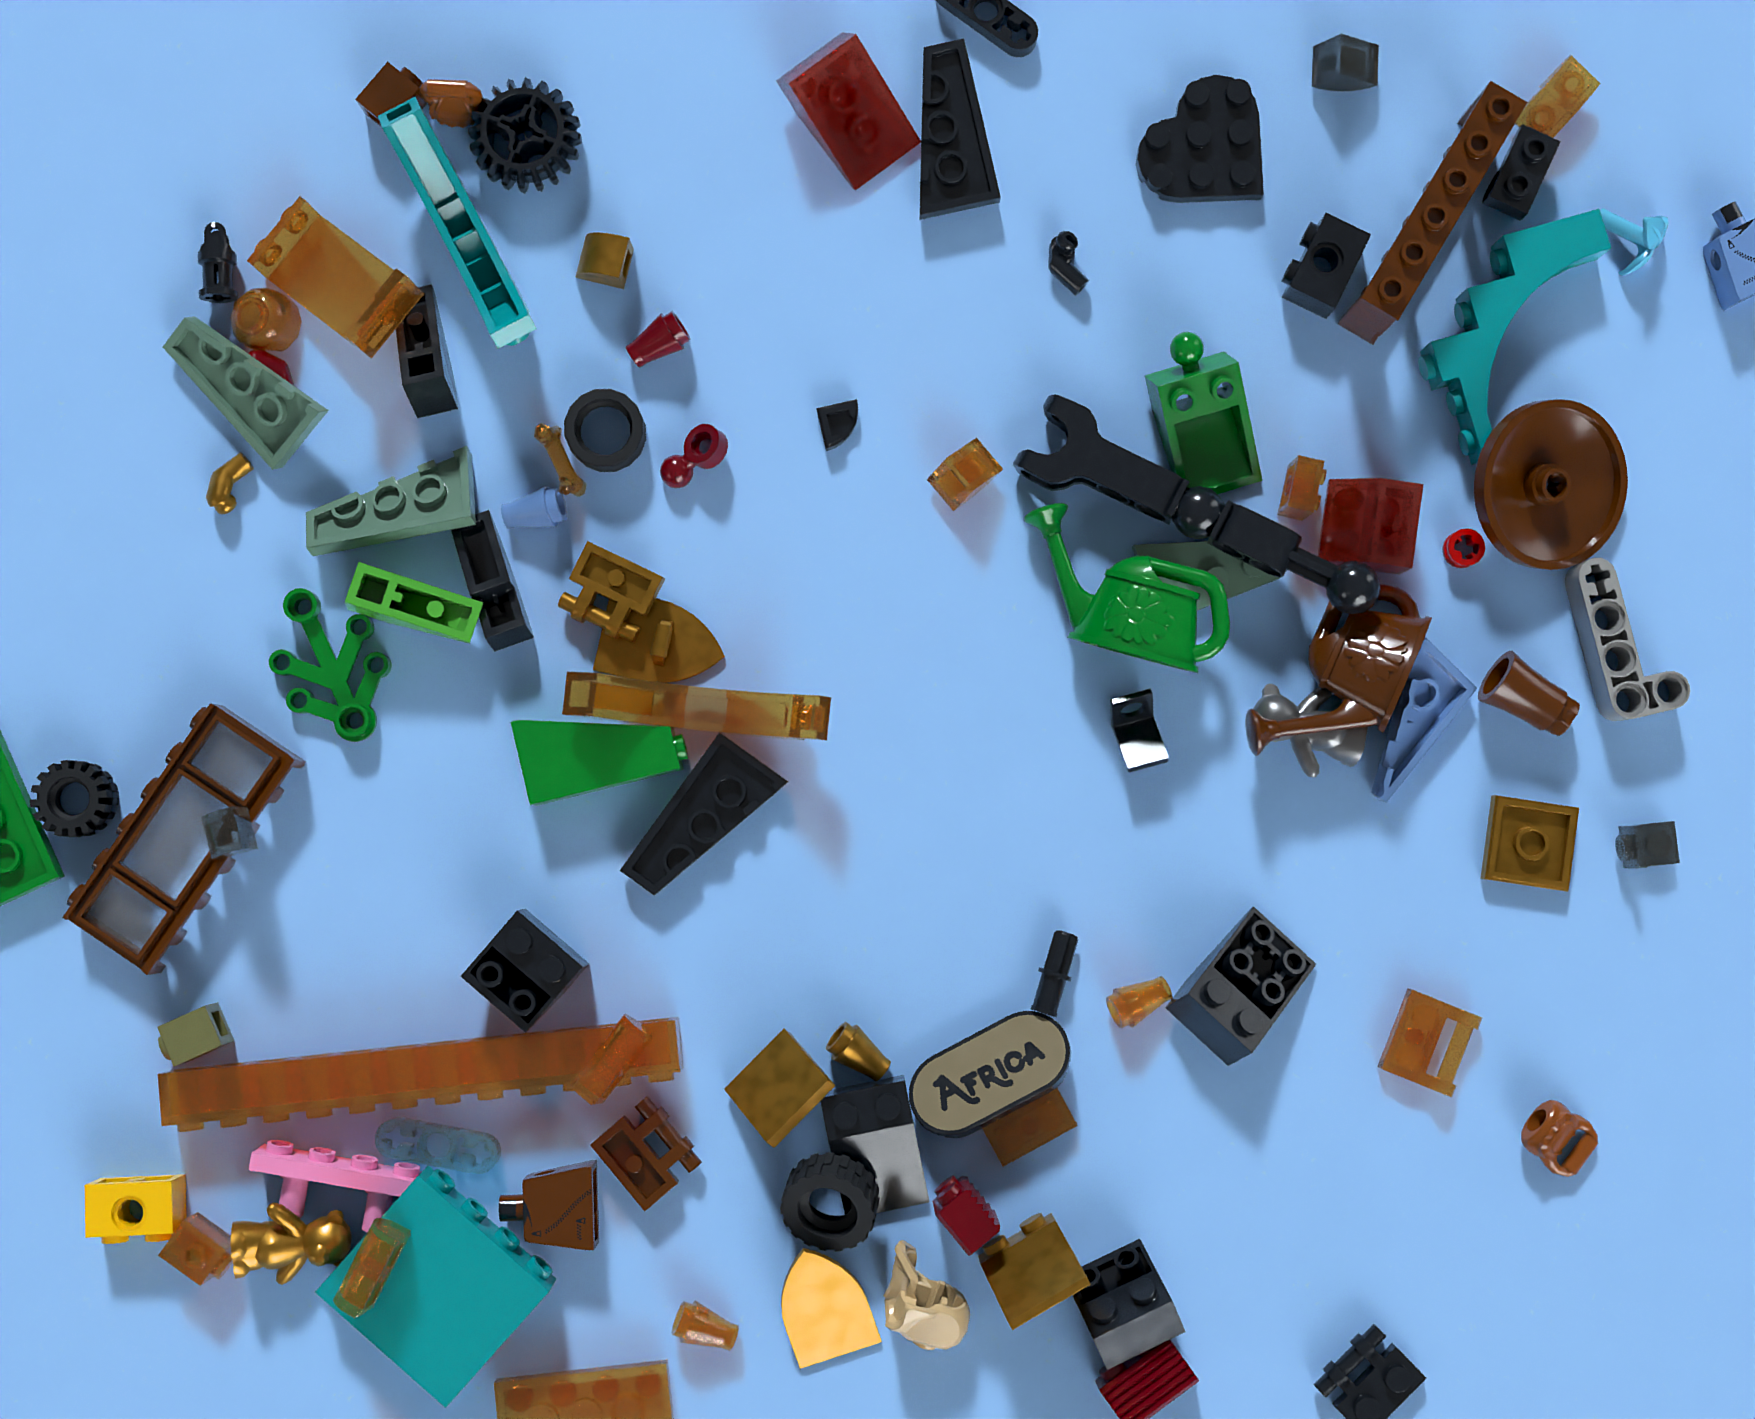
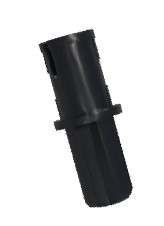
(1055, 973)

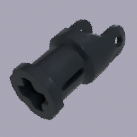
(216, 257)

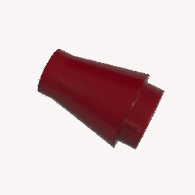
(658, 340)

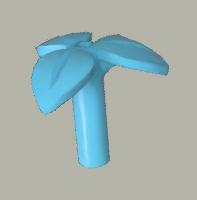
(1645, 238)

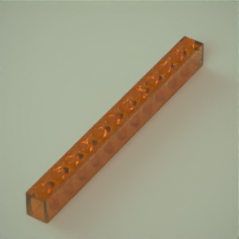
(401, 1075)

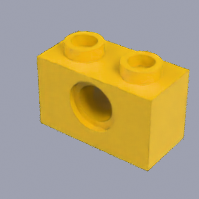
(109, 1212)

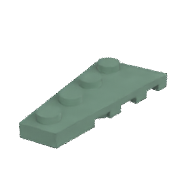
(251, 396)
(417, 505)

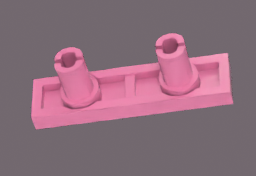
(322, 1166)

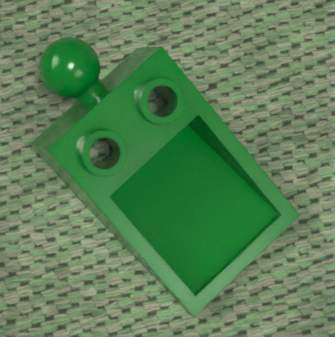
(1210, 431)

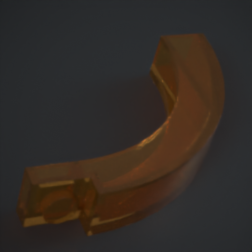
(696, 708)

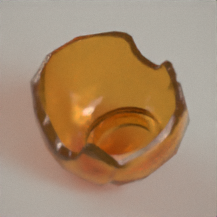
(265, 320)

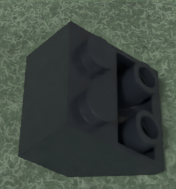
(524, 969)
(1126, 1305)

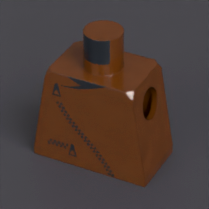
(557, 1206)

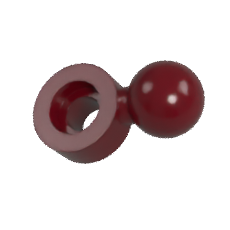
(703, 448)

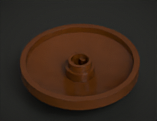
(1550, 484)

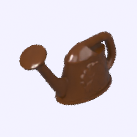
(1359, 664)

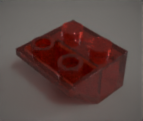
(1371, 523)

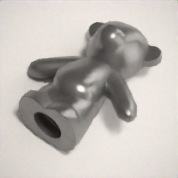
(1341, 745)

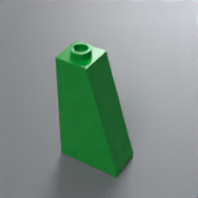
(583, 758)

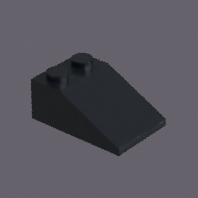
(877, 1129)

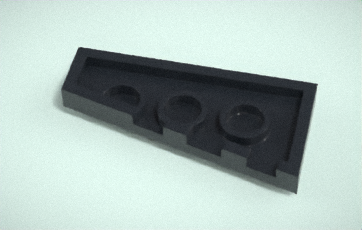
(954, 144)
(706, 807)

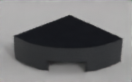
(837, 422)

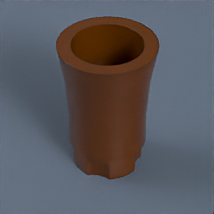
(1527, 695)

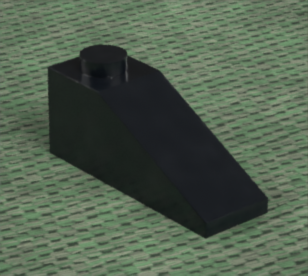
(425, 358)

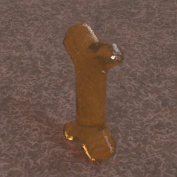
(550, 439)

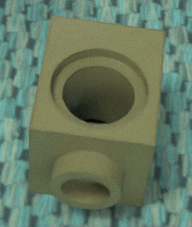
(194, 1034)

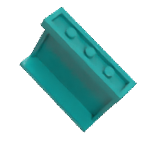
(451, 1290)

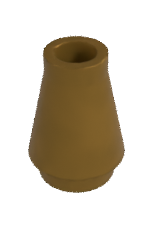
(855, 1050)

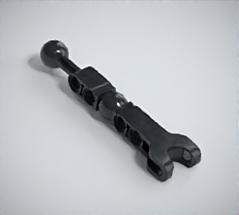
(1194, 510)

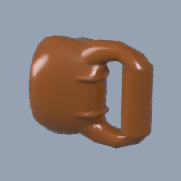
(451, 101)
(1549, 1132)

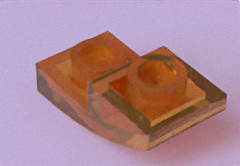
(1559, 98)

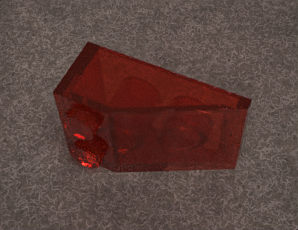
(849, 109)

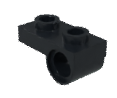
(1521, 172)

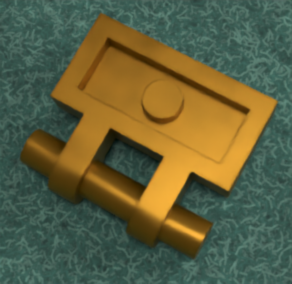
(617, 580)

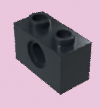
(1342, 247)

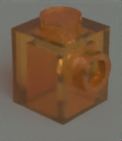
(199, 1249)

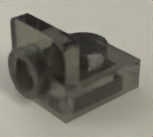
(1647, 844)

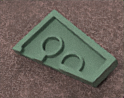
(1232, 573)

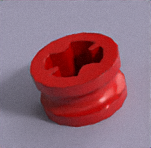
(1454, 557)

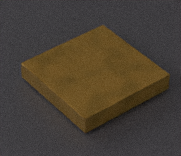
(1529, 843)
(779, 1088)

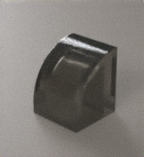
(1345, 64)
(229, 832)

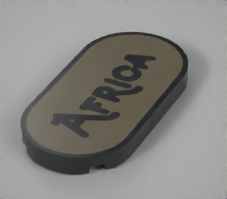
(990, 1074)

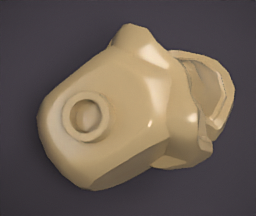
(923, 1308)

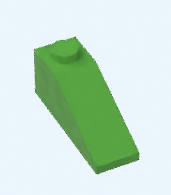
(412, 604)

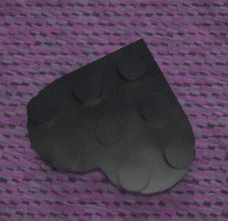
(1208, 146)

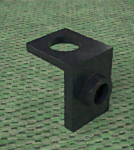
(1137, 732)

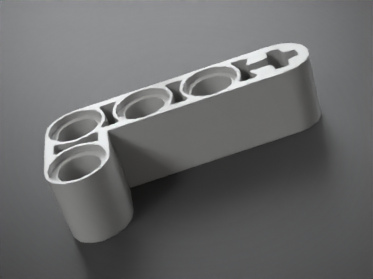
(1619, 639)

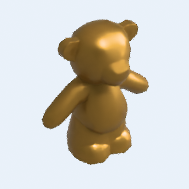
(288, 1243)

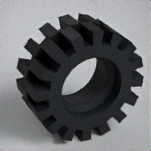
(49, 795)

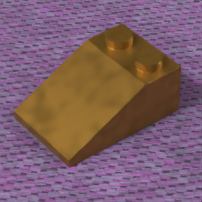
(1032, 1269)

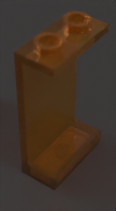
(335, 277)

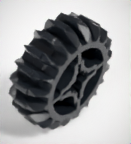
(533, 104)

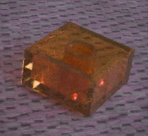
(1301, 488)

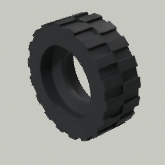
(826, 1230)

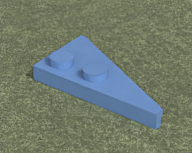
(1424, 710)

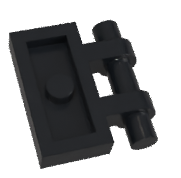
(1380, 1387)

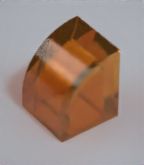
(964, 474)

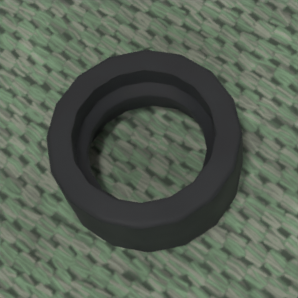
(594, 400)

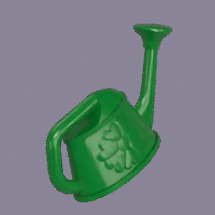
(1133, 607)

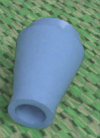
(538, 509)

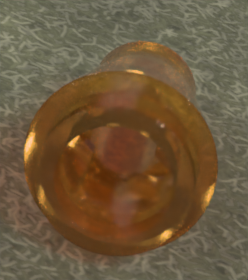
(1135, 1002)
(703, 1327)

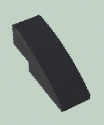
(492, 582)

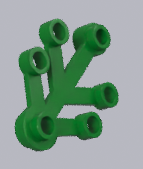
(333, 671)

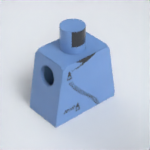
(1732, 256)

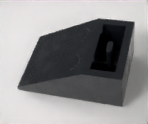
(1241, 987)

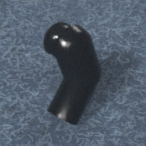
(1062, 262)

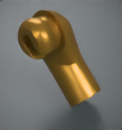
(222, 481)

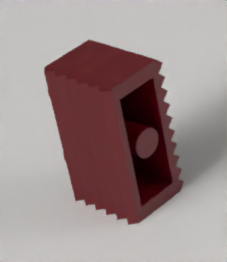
(965, 1213)
(1146, 1382)

